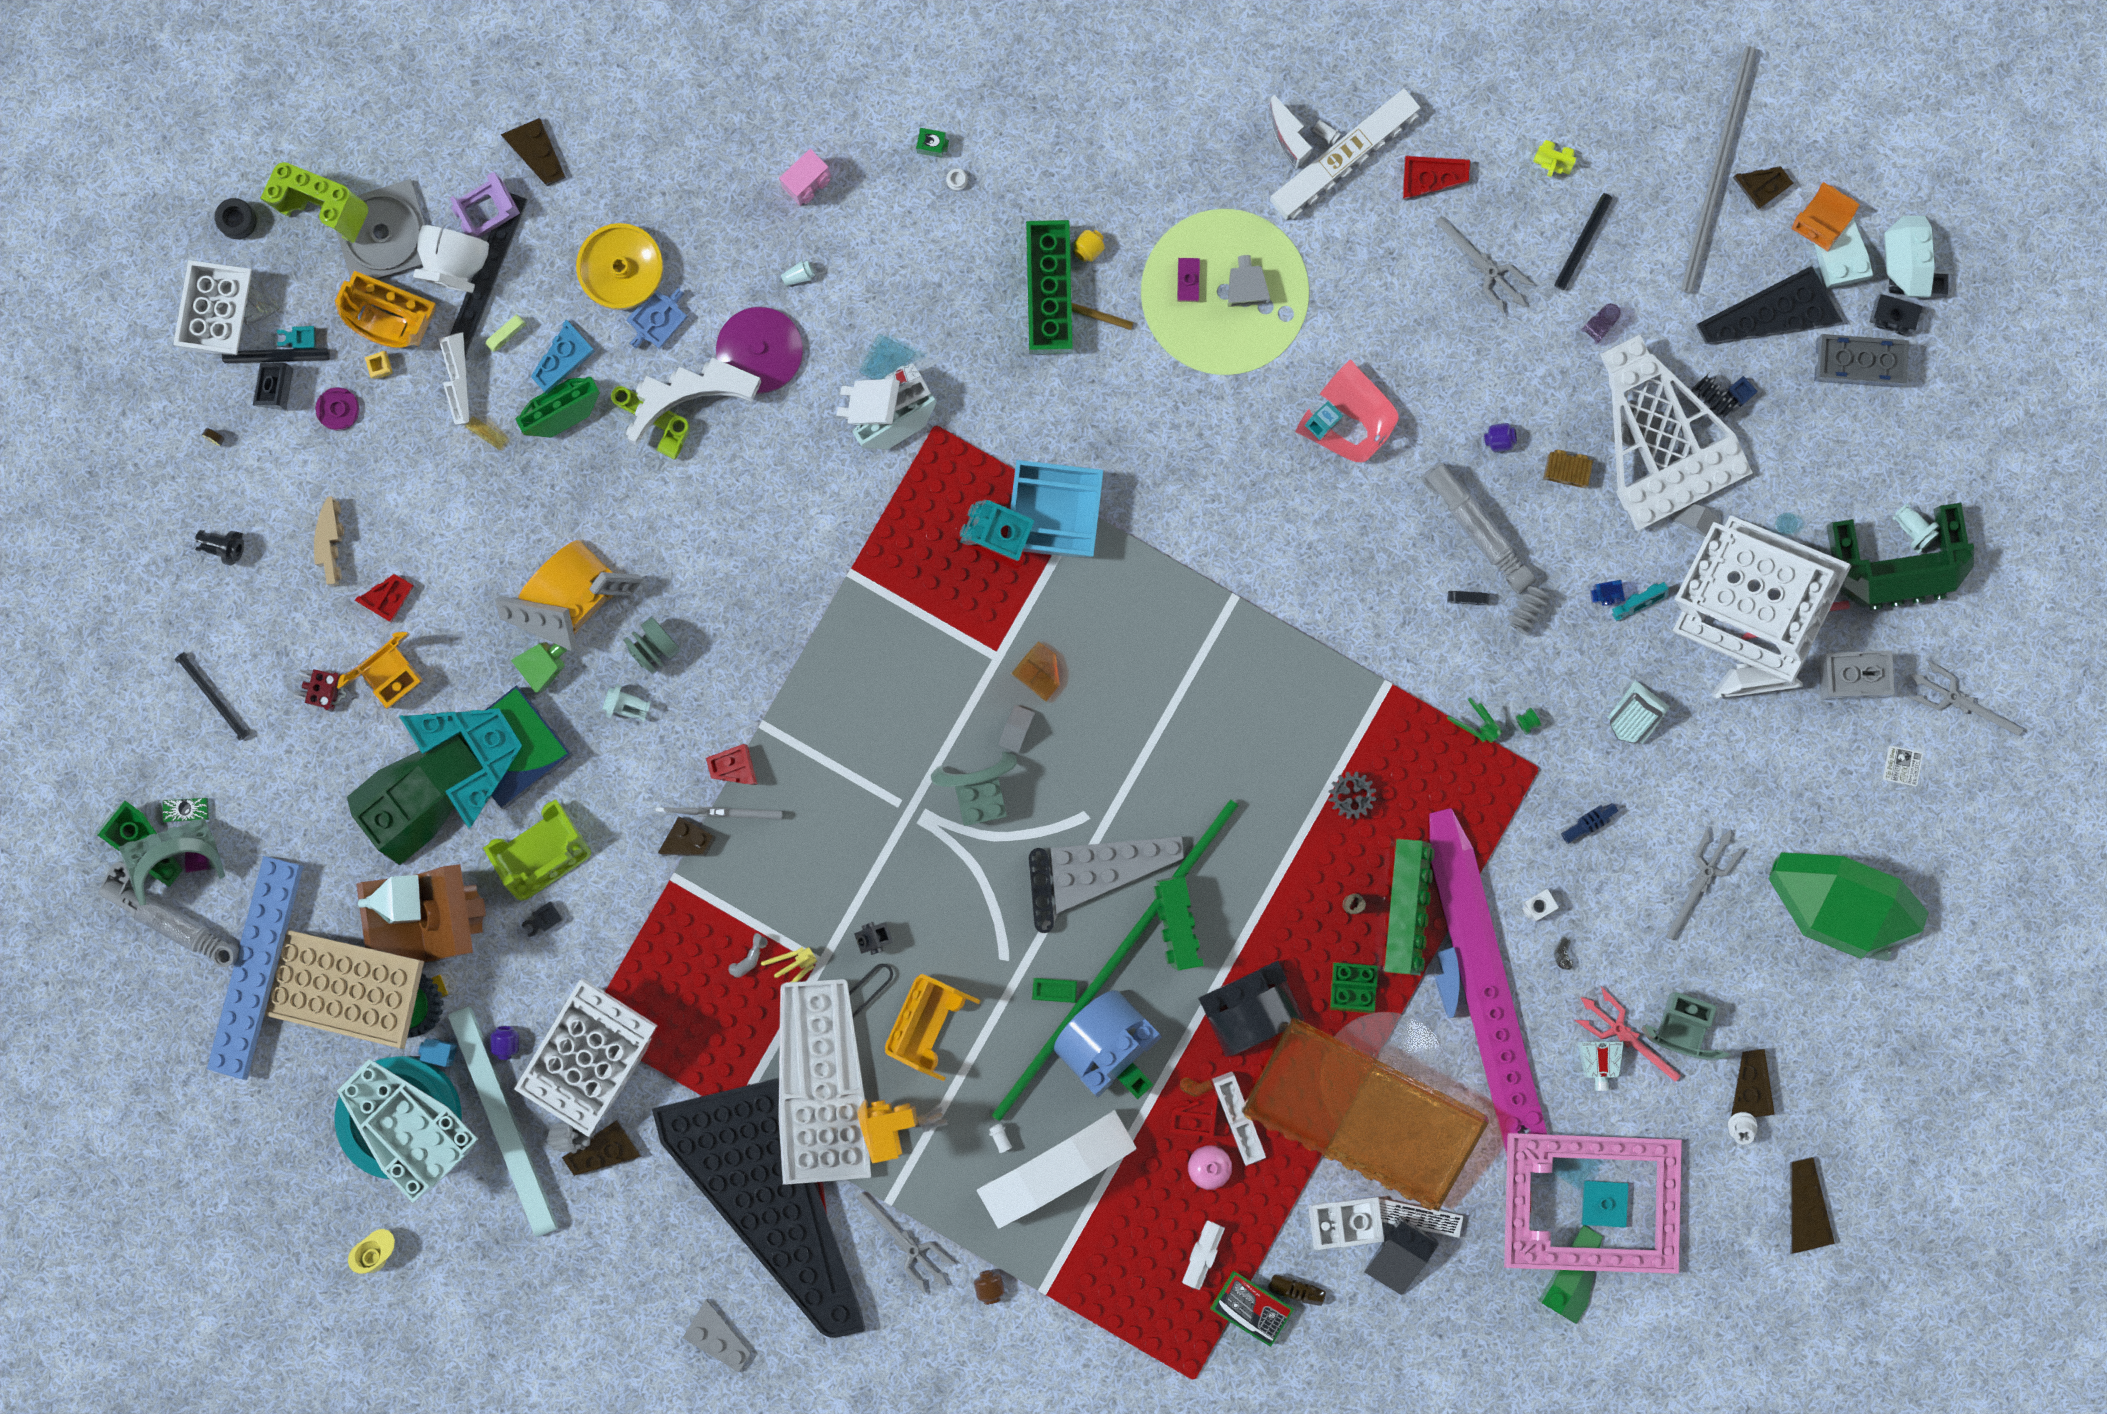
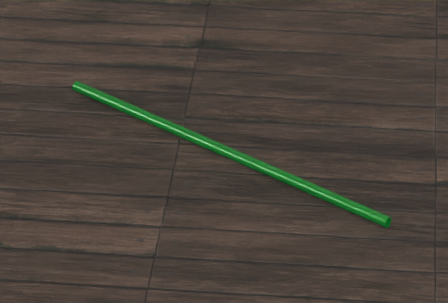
(1112, 963)

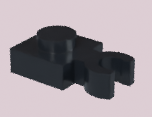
(545, 917)

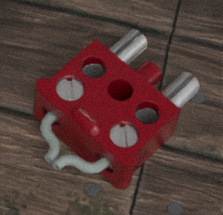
(328, 690)

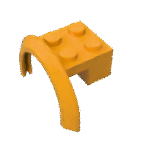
(386, 672)

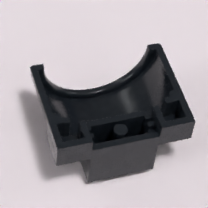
(1253, 1009)

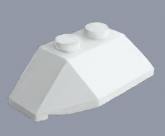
(1750, 680)

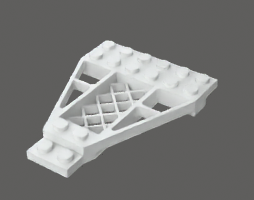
(1690, 476)

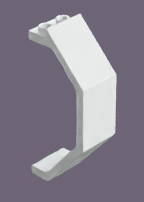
(1057, 1170)

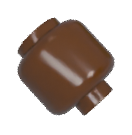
(989, 1287)

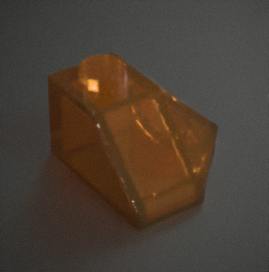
(1038, 671)

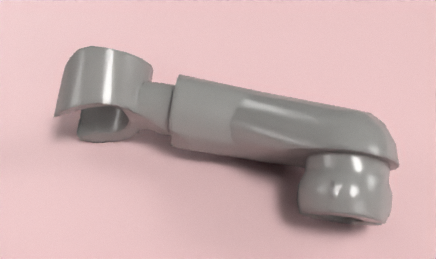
(750, 962)

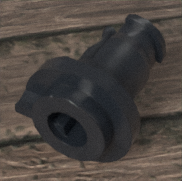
(227, 547)

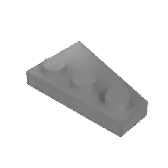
(716, 1338)

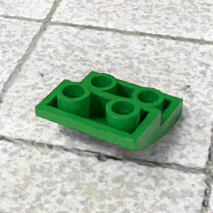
(1353, 987)

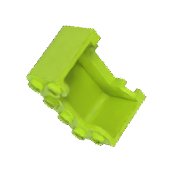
(294, 187)

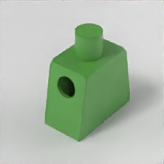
(540, 665)

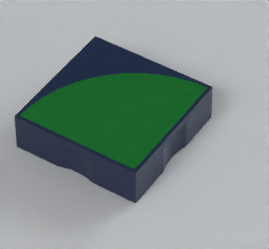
(540, 751)

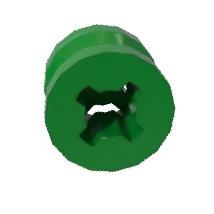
(1528, 721)

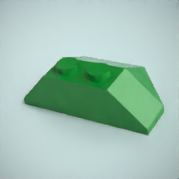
(559, 409)

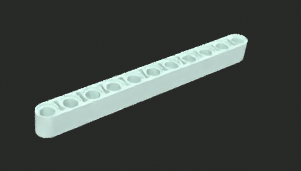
(503, 1121)

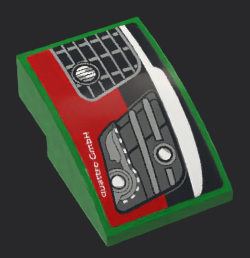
(1252, 1308)

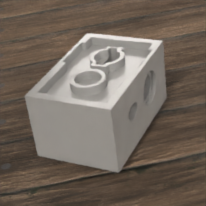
(1856, 675)

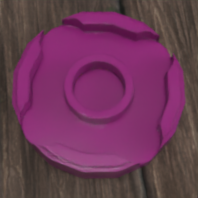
(337, 409)

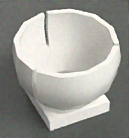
(449, 258)

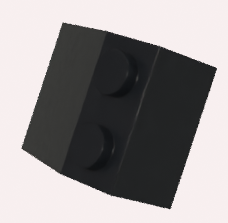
(1401, 1256)

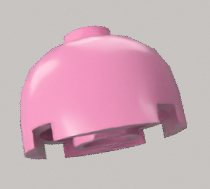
(1209, 1167)

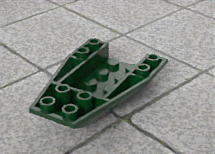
(407, 800)

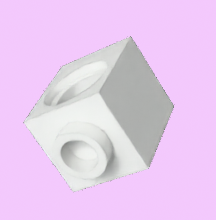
(1548, 901)

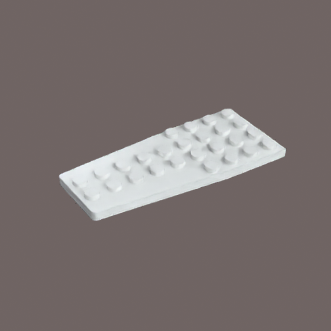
(819, 1085)

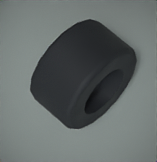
(225, 209)

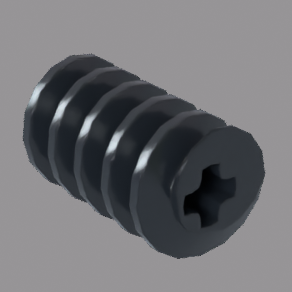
(1715, 396)

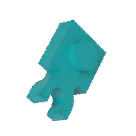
(300, 337)

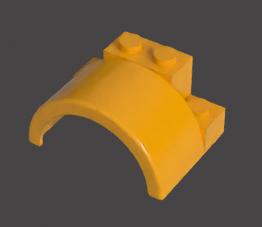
(566, 583)

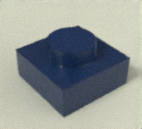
(1742, 391)

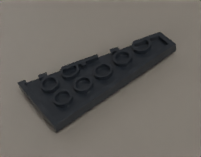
(1784, 307)

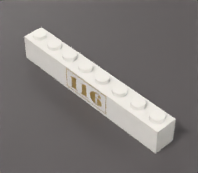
(1345, 154)

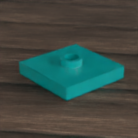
(1604, 1204)

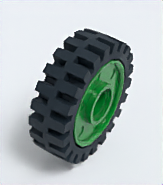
(426, 1008)

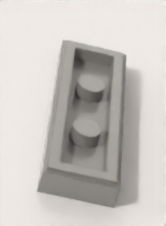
(616, 584)

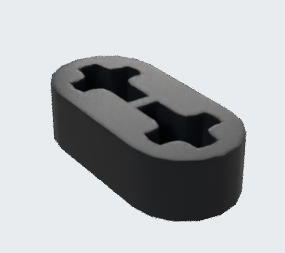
(1468, 598)

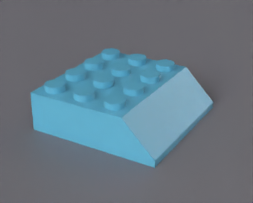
(1062, 504)

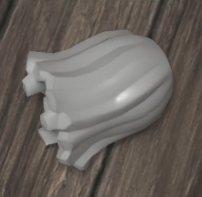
(567, 1138)

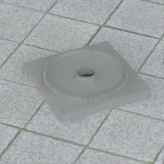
(400, 212)

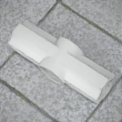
(1203, 1255)

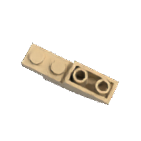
(326, 533)

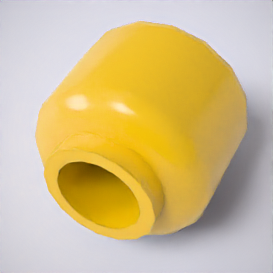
(1088, 245)

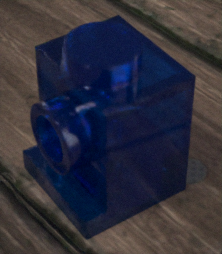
(1607, 593)

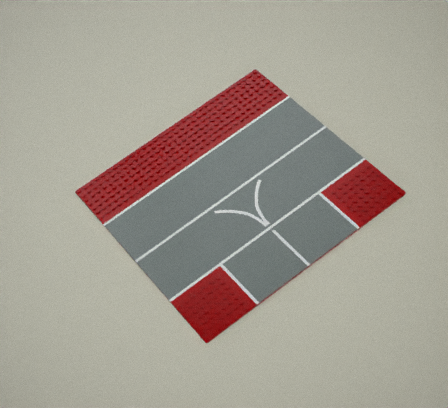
(1156, 723)

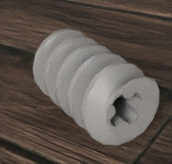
(1528, 609)

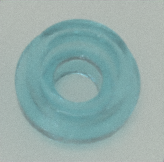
(1792, 520)

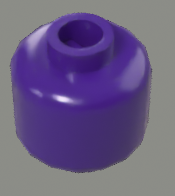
(1501, 437)
(504, 1042)

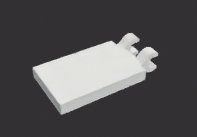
(870, 402)

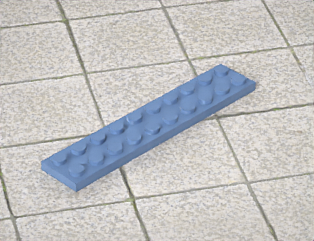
(255, 968)

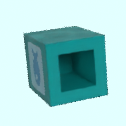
(1324, 420)

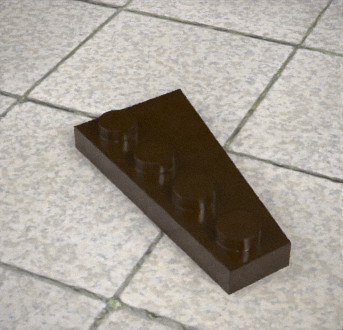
(1809, 1216)

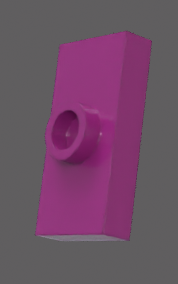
(1188, 280)

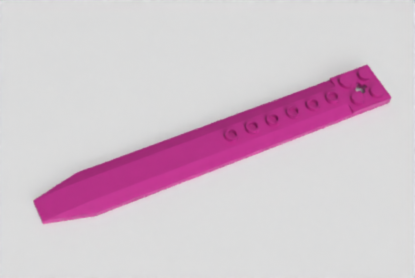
(1483, 978)

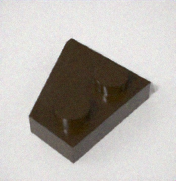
(1763, 185)
(686, 840)

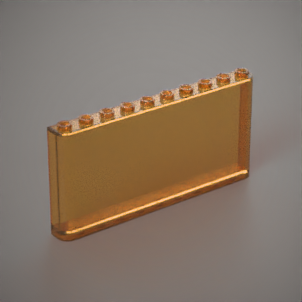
(1365, 1114)

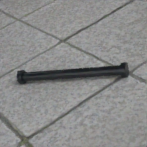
(210, 694)

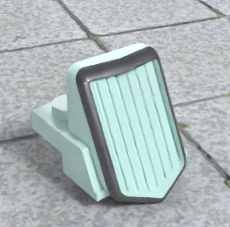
(1636, 714)

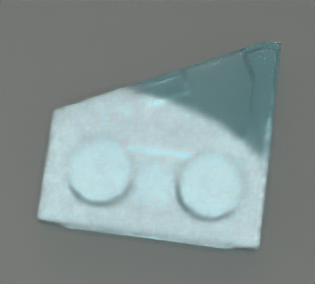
(885, 358)

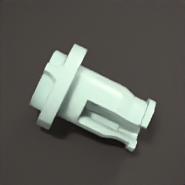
(1916, 528)
(624, 704)

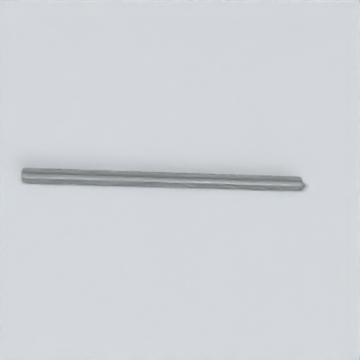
(1718, 169)

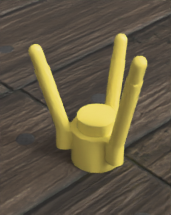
(804, 959)

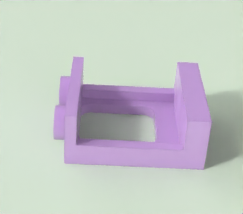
(497, 190)

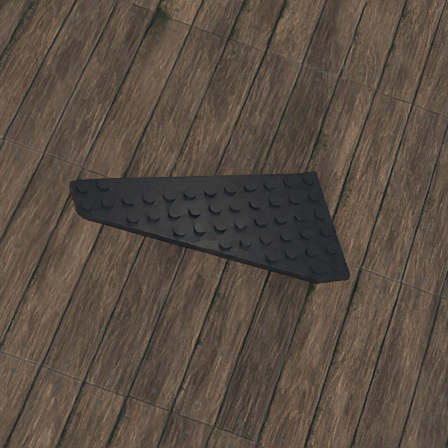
(734, 1157)

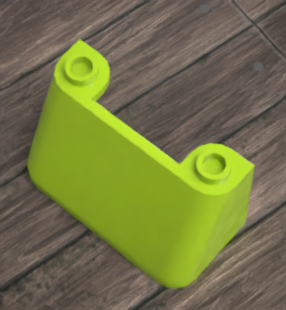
(539, 853)

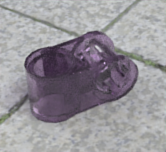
(1599, 325)

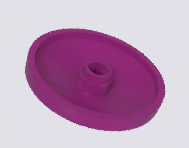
(762, 345)

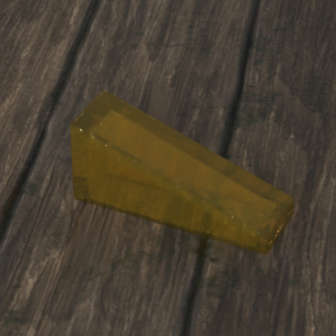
(485, 432)

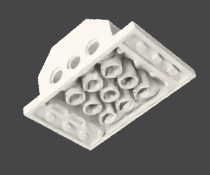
(586, 1057)

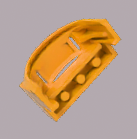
(379, 325)
(881, 1127)

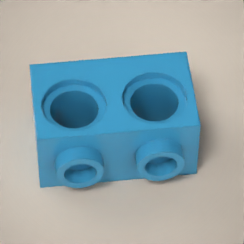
(438, 1052)

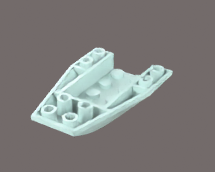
(405, 1129)

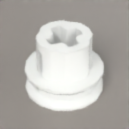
(1741, 1123)

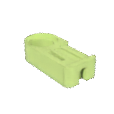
(505, 333)

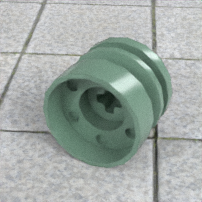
(651, 645)

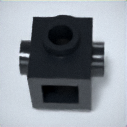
(873, 938)

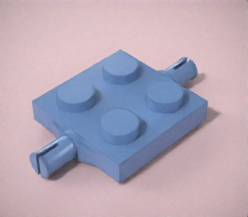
(657, 319)

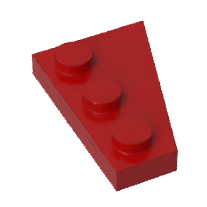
(1432, 174)

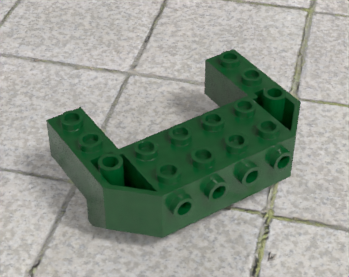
(1906, 577)

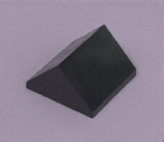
(273, 385)

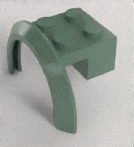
(978, 791)
(1684, 1027)

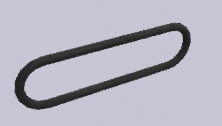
(878, 991)

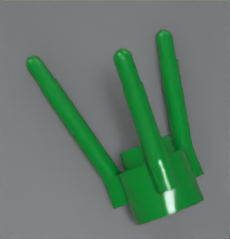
(1489, 728)

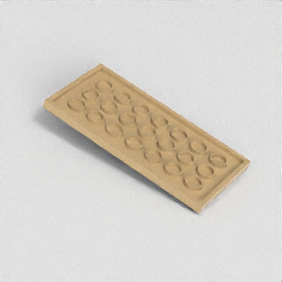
(345, 989)

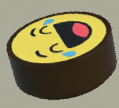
(213, 436)

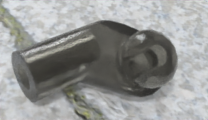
(1561, 956)

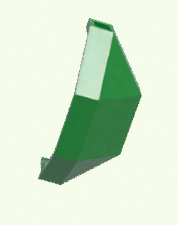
(1847, 903)

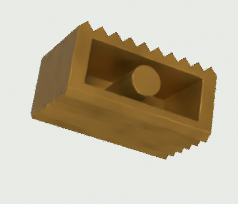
(1568, 469)

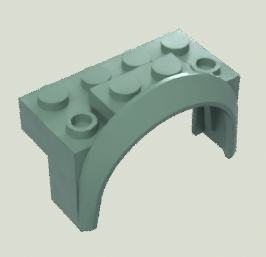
(145, 853)

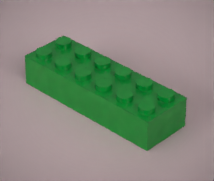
(1049, 287)
(1409, 907)

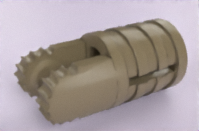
(1348, 901)

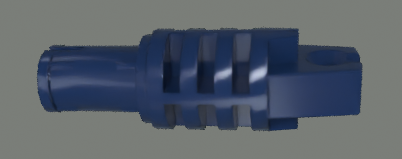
(1590, 822)

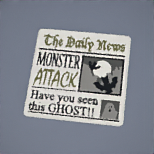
(1903, 766)

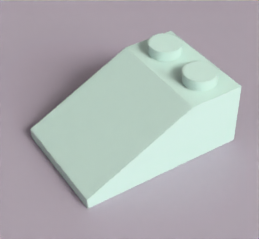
(1846, 259)

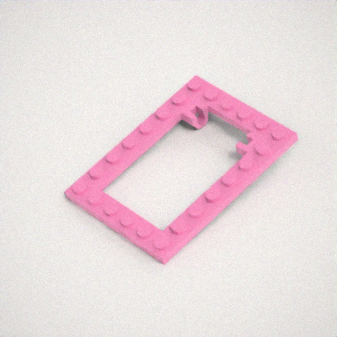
(1532, 1248)

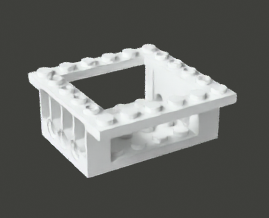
(1801, 574)

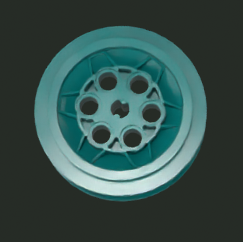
(417, 1073)

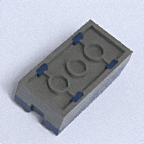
(1861, 360)

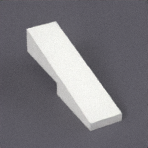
(456, 388)
(1241, 1127)

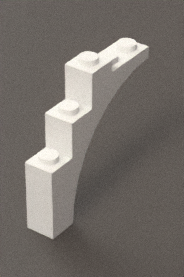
(685, 385)

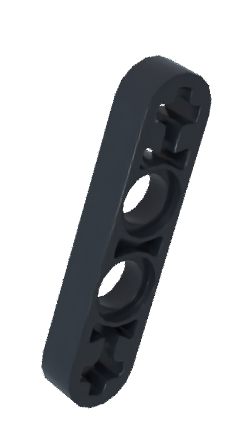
(1041, 890)

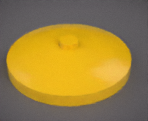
(619, 266)

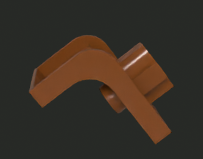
(447, 920)

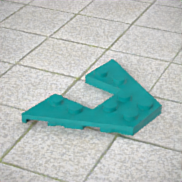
(488, 738)

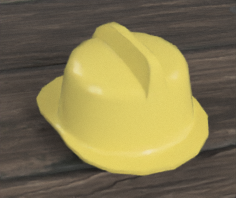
(372, 1252)

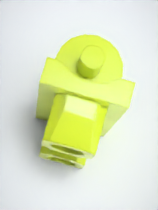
(1554, 160)

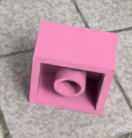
(805, 177)

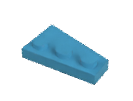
(563, 357)

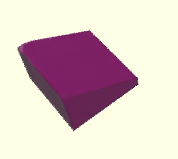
(196, 862)

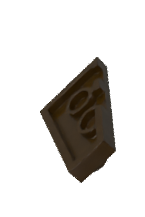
(535, 149)
(1753, 1085)
(606, 1148)

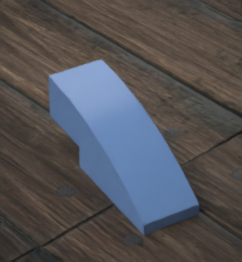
(1449, 980)

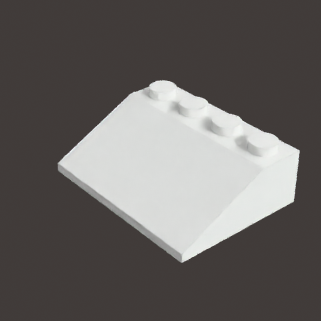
(212, 308)

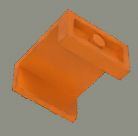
(1825, 216)

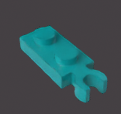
(1641, 601)

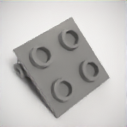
(1627, 438)

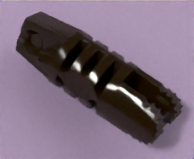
(1297, 1290)

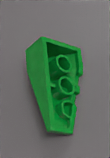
(130, 825)
(1570, 1289)

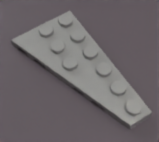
(1097, 868)

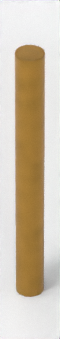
(1102, 316)

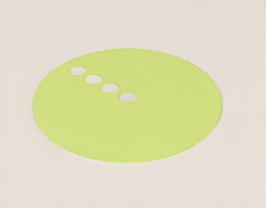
(1209, 332)

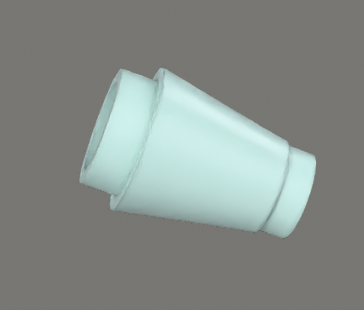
(799, 273)

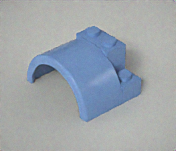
(1102, 1037)

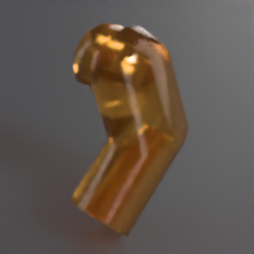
(1193, 1088)

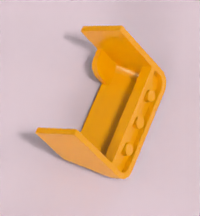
(921, 1022)

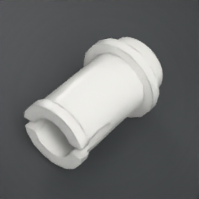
(1327, 132)
(1000, 1137)

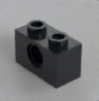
(1907, 311)

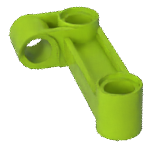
(672, 441)

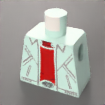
(1601, 1061)

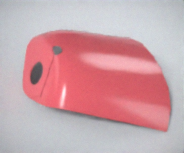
(1362, 401)

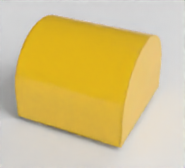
(378, 365)

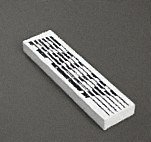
(1425, 1219)

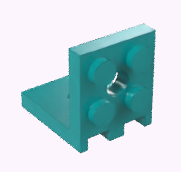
(985, 527)

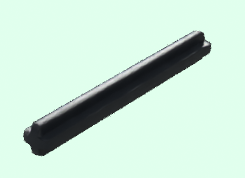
(1583, 241)
(277, 355)

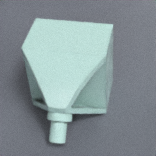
(396, 900)

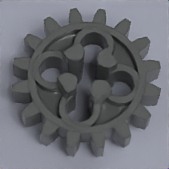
(1341, 788)

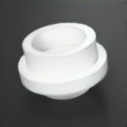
(957, 179)

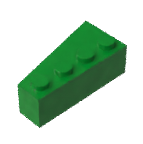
(1177, 923)

